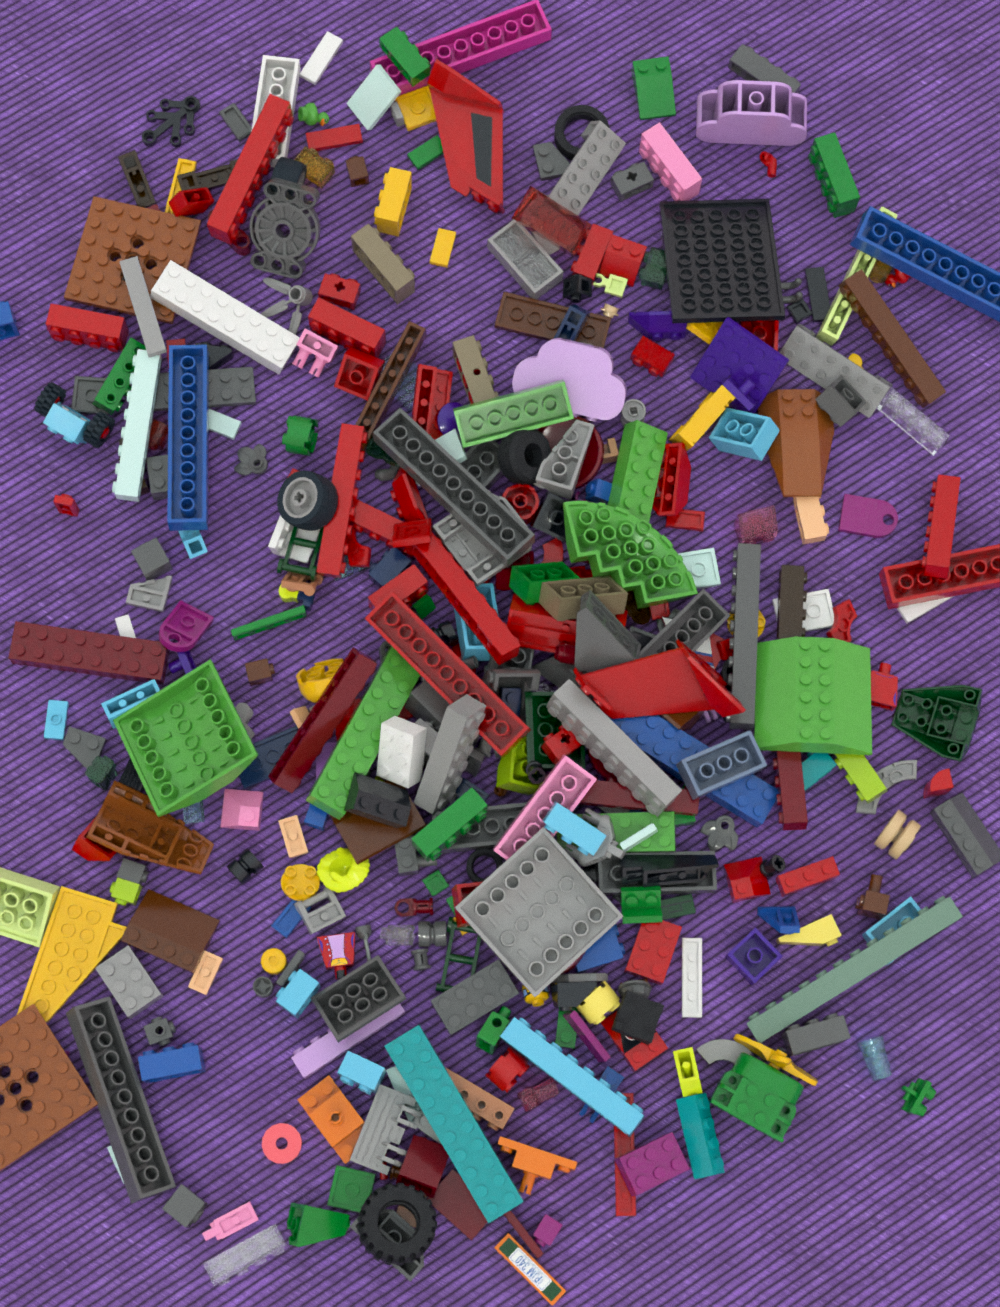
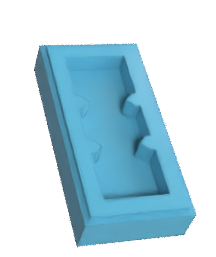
(56, 720)

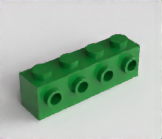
(118, 380)

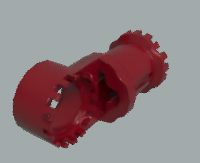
(415, 907)

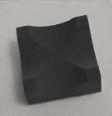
(637, 1017)

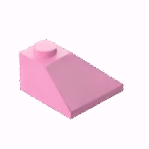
(242, 809)

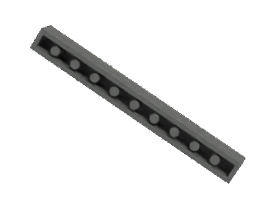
(744, 633)

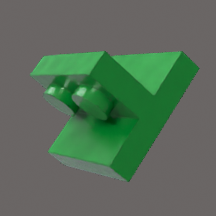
(641, 904)

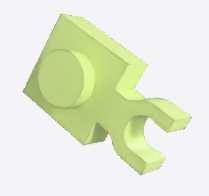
(614, 285)

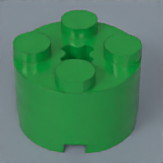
(300, 435)

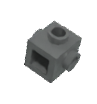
(152, 1031)

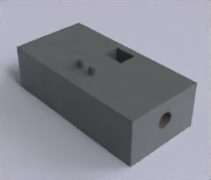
(428, 705)

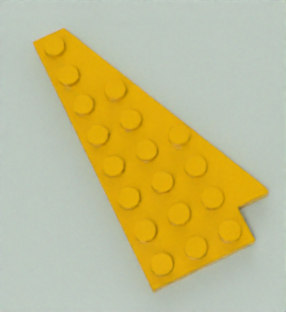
(72, 947)

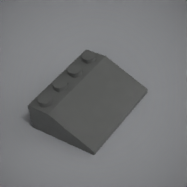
(358, 998)

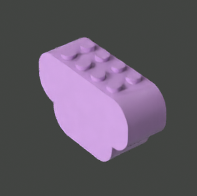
(752, 114)
(587, 376)

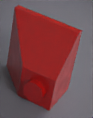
(90, 849)
(746, 880)

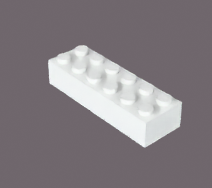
(280, 78)

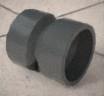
(432, 933)

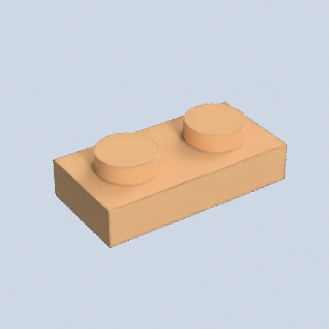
(293, 836)
(205, 973)

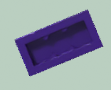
(741, 391)
(184, 662)

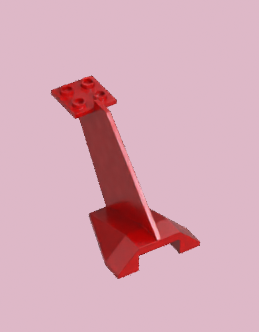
(660, 685)

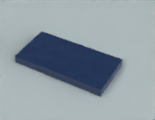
(269, 753)

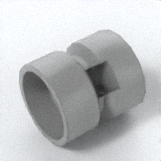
(631, 411)

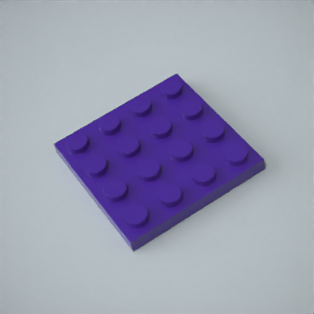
(739, 355)

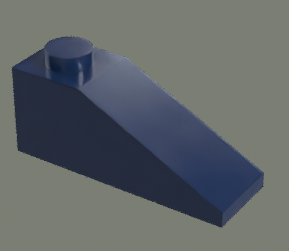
(572, 323)

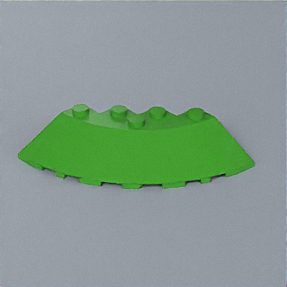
(628, 551)

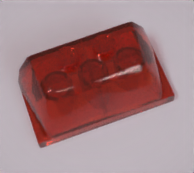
(551, 221)

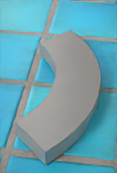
(889, 775)

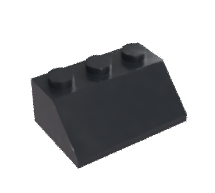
(378, 801)

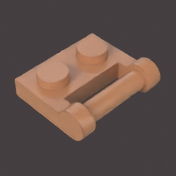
(297, 582)

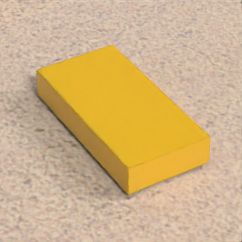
(442, 247)

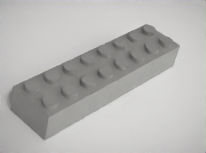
(613, 748)

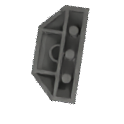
(558, 672)
(397, 1231)

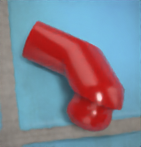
(770, 162)

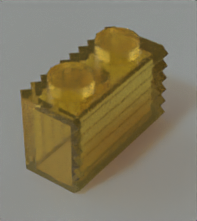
(318, 169)

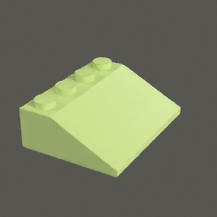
(25, 906)

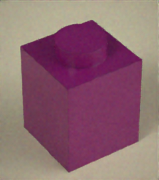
(547, 1231)

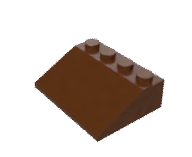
(368, 837)
(170, 931)

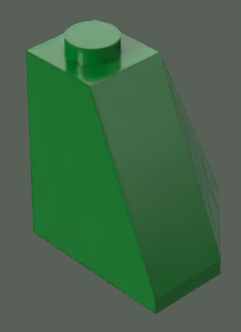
(314, 1224)

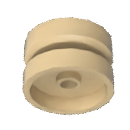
(898, 835)

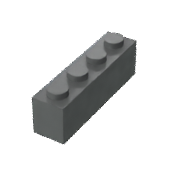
(757, 68)

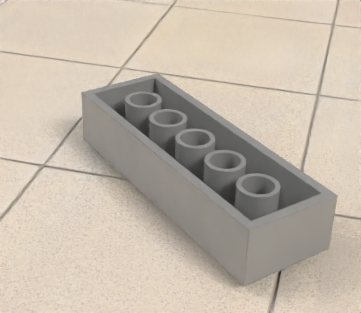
(450, 754)

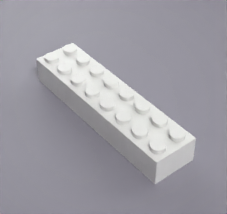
(224, 317)

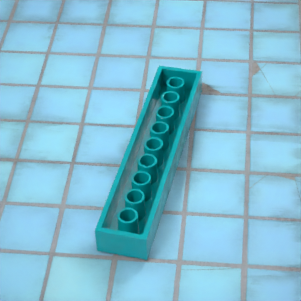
(454, 1123)

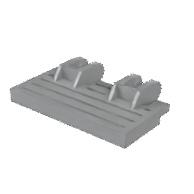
(382, 1128)

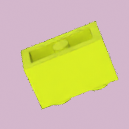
(687, 1072)

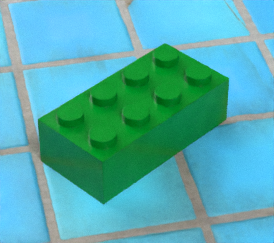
(834, 175)
(449, 825)

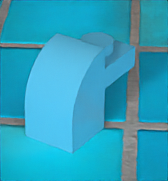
(193, 542)

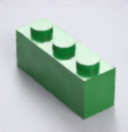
(405, 56)

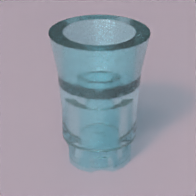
(875, 1057)

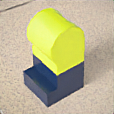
(297, 596)

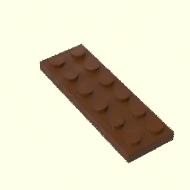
(543, 320)

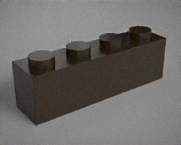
(790, 601)

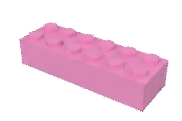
(565, 785)

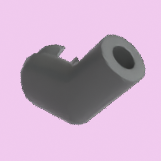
(386, 474)

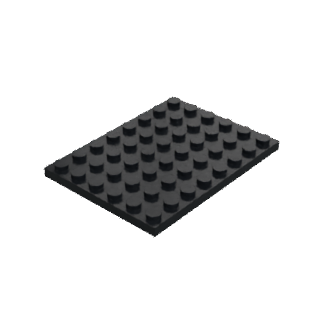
(721, 261)

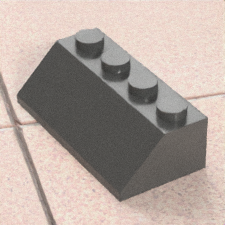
(966, 835)

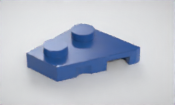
(782, 919)

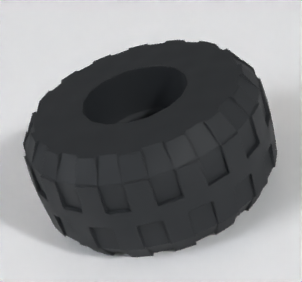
(511, 455)

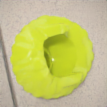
(340, 871)

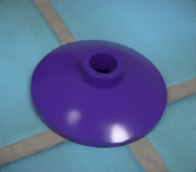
(446, 418)

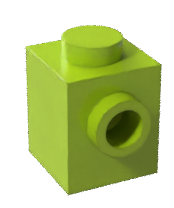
(125, 892)

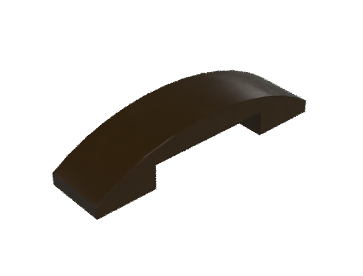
(209, 178)

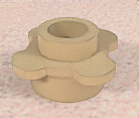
(610, 310)

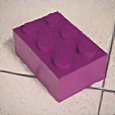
(651, 1164)

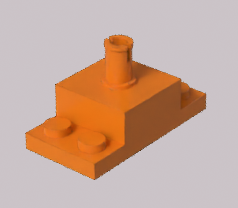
(333, 1116)
(534, 1162)

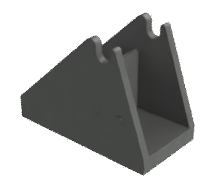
(601, 637)

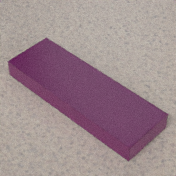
(586, 1036)

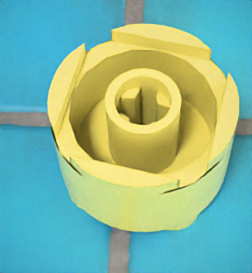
(598, 1003)

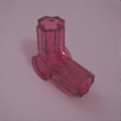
(534, 1096)

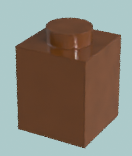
(357, 171)
(259, 671)

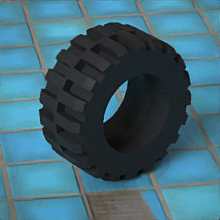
(412, 1200)

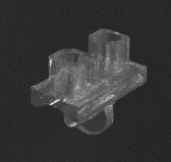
(398, 935)

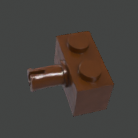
(872, 902)

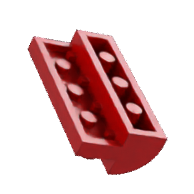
(430, 395)

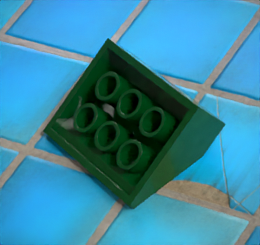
(541, 725)

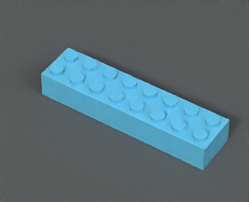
(572, 1077)

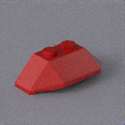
(673, 481)
(407, 497)

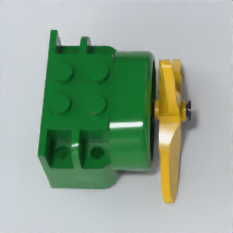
(759, 1091)

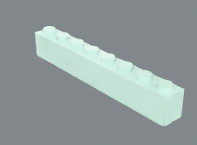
(138, 426)

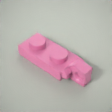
(231, 1222)

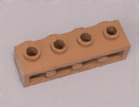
(482, 1103)

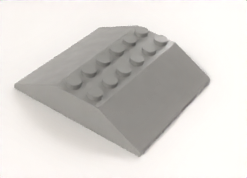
(538, 912)

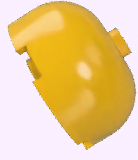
(316, 679)

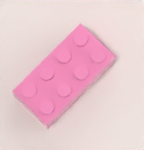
(669, 163)

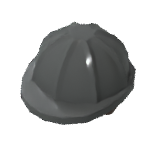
(640, 987)

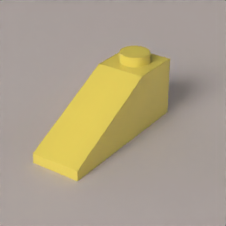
(814, 934)

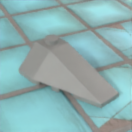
(563, 465)

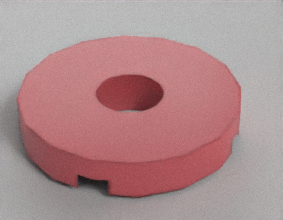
(270, 1138)

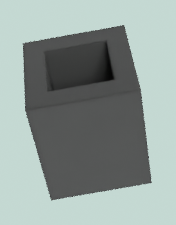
(133, 872)

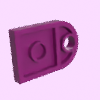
(865, 516)
(185, 625)

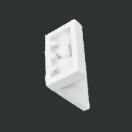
(281, 537)

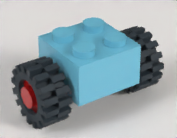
(70, 423)

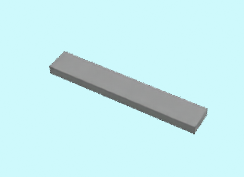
(143, 307)

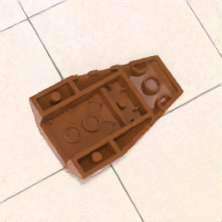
(803, 442)
(133, 829)

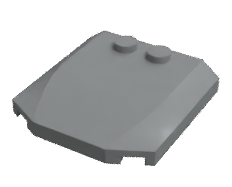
(467, 551)

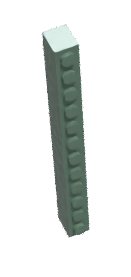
(855, 969)

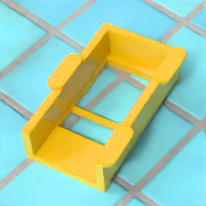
(703, 418)

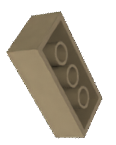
(383, 263)
(563, 597)

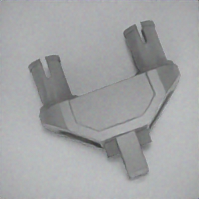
(608, 846)

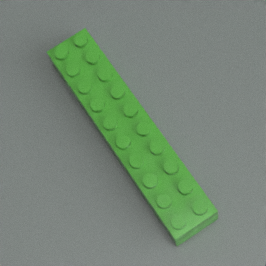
(361, 737)

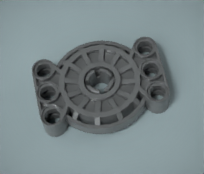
(300, 218)

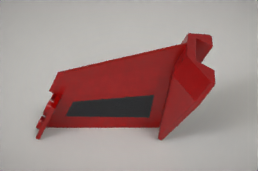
(470, 135)

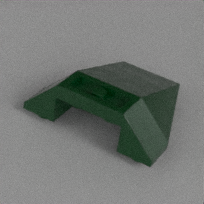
(940, 718)

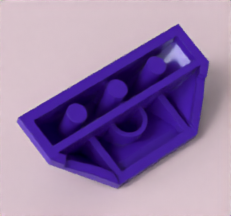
(657, 325)

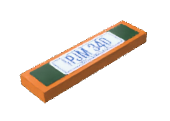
(530, 1269)

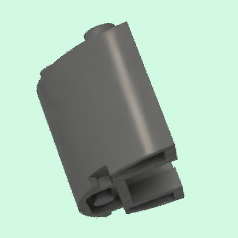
(523, 678)

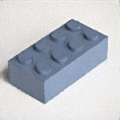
(721, 765)

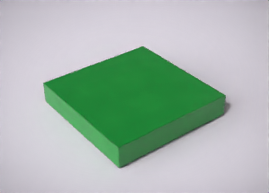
(350, 1188)

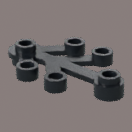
(172, 119)

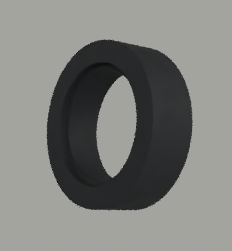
(569, 115)

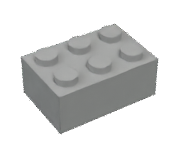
(129, 982)

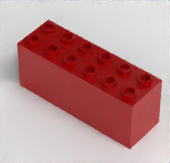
(539, 629)

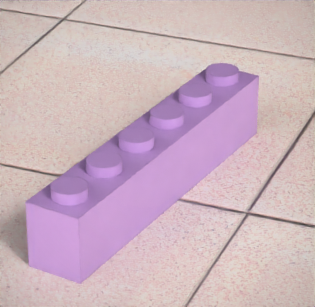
(327, 1049)

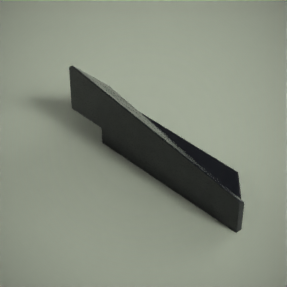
(666, 869)

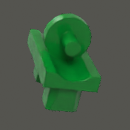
(914, 1096)

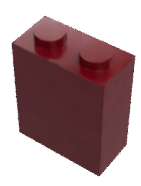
(423, 1165)

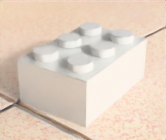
(401, 751)

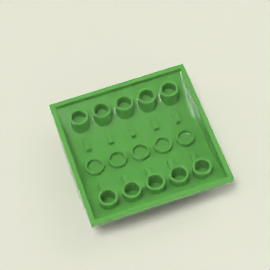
(813, 696)
(186, 740)

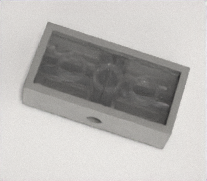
(525, 259)

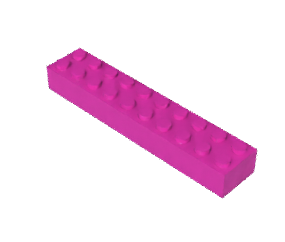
(478, 42)

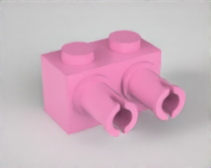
(314, 344)

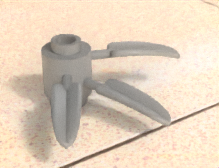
(297, 294)

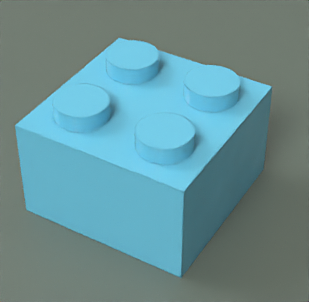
(297, 993)

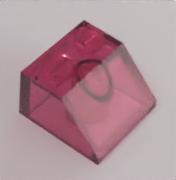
(756, 525)

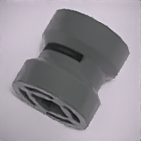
(263, 987)

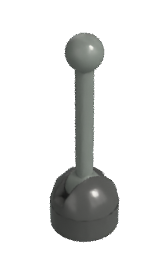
(364, 933)

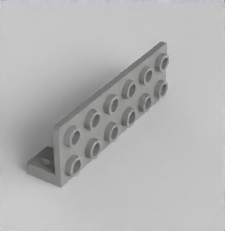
(587, 167)
(825, 365)

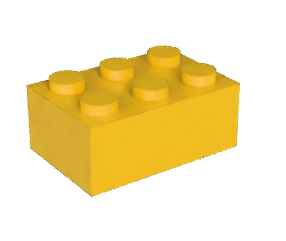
(393, 201)

